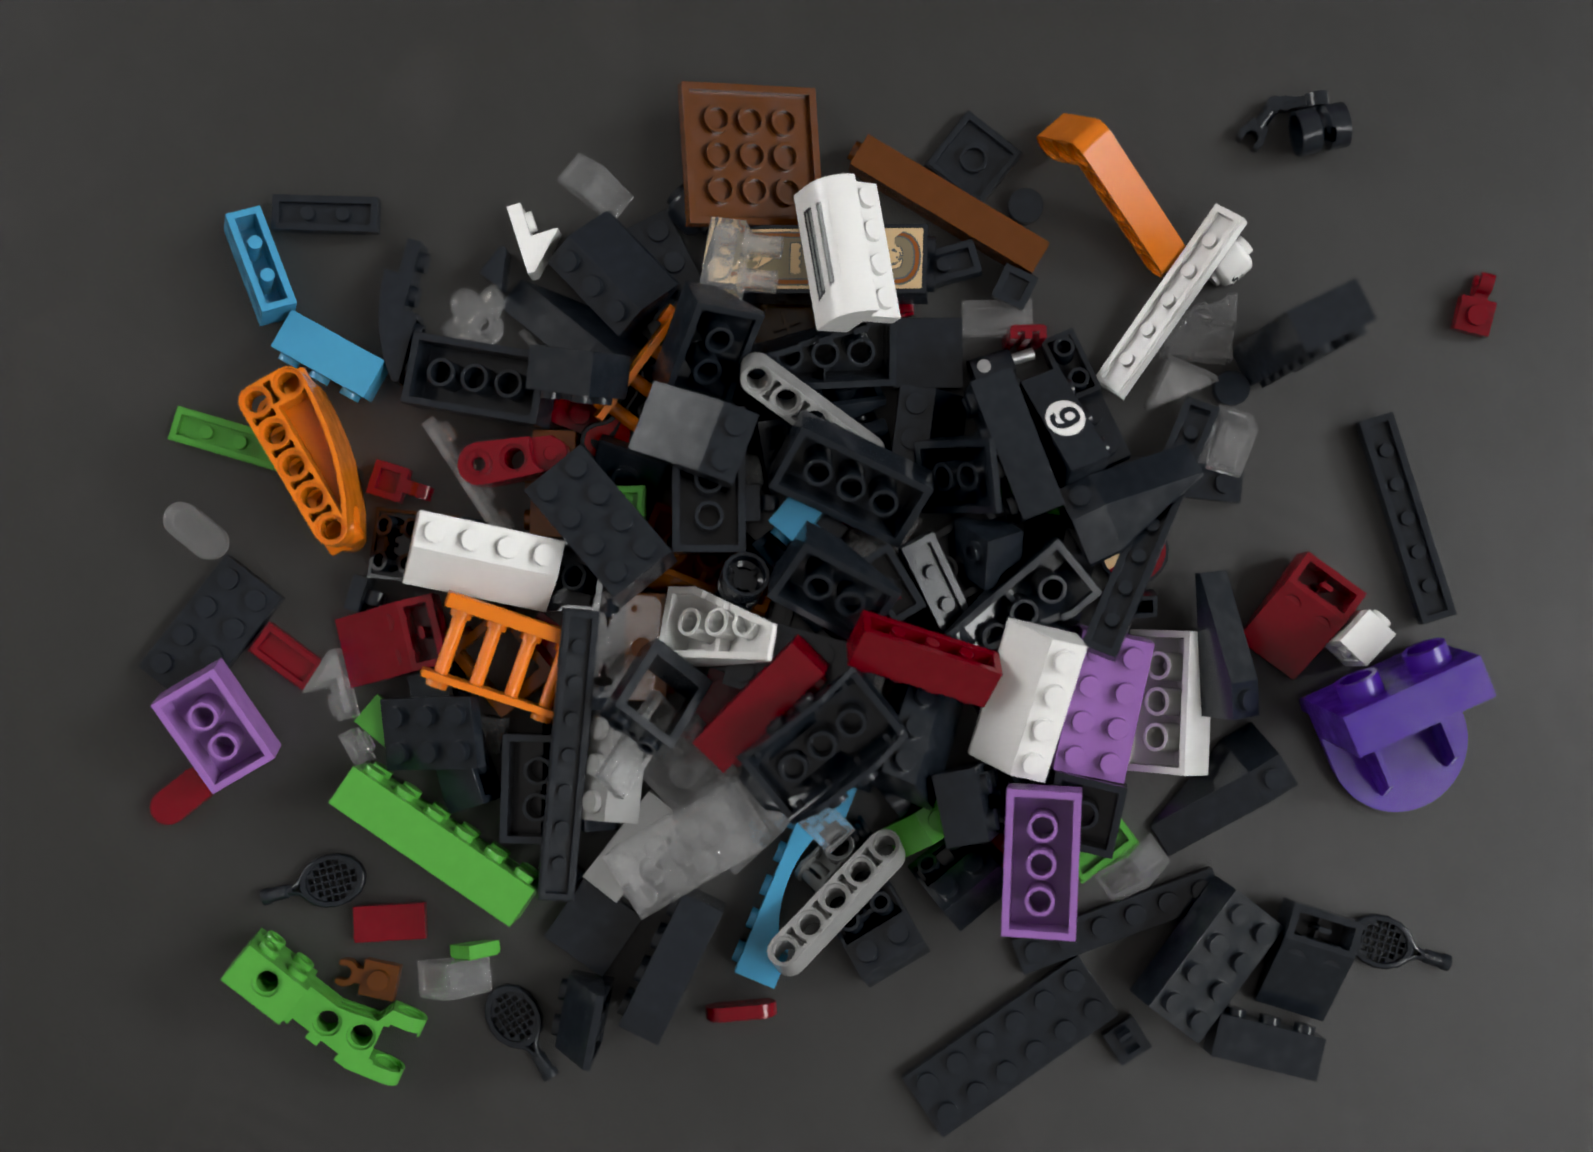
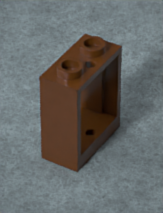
(529, 686)

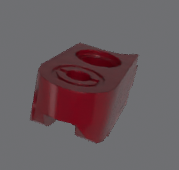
(539, 452)

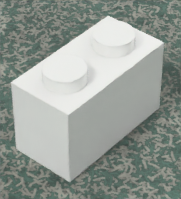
(1361, 638)

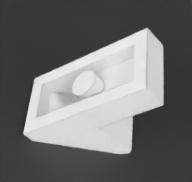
(534, 248)

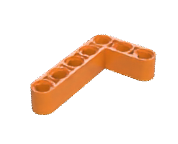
(1118, 184)

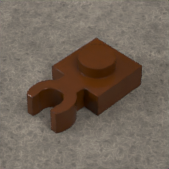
(376, 978)

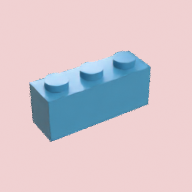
(259, 265)
(330, 357)

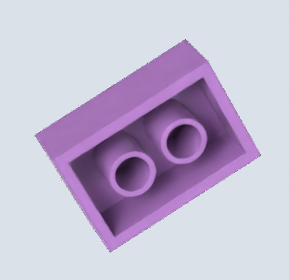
(216, 725)

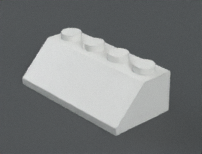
(483, 561)
(1031, 700)
(1170, 726)

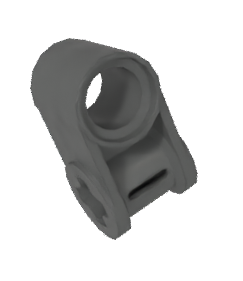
(823, 864)

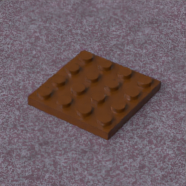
(746, 151)

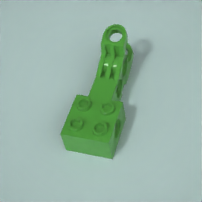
(301, 996)

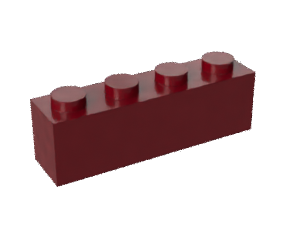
(923, 659)
(763, 699)

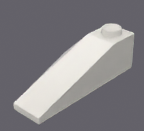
(714, 631)

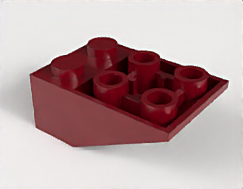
(1301, 614)
(392, 639)

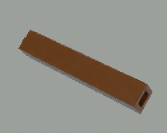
(946, 205)

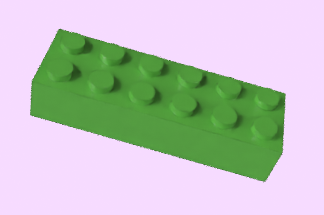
(437, 841)

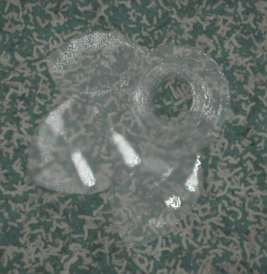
(472, 312)

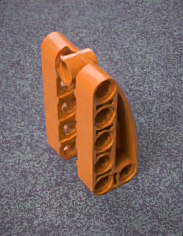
(309, 443)

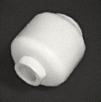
(1234, 264)

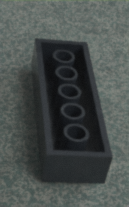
(1305, 334)

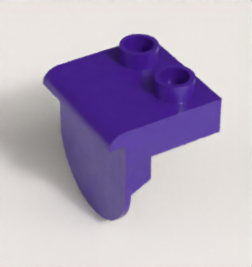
(1400, 724)

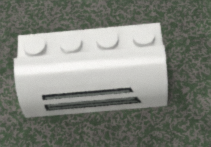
(846, 253)

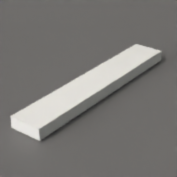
(1170, 300)

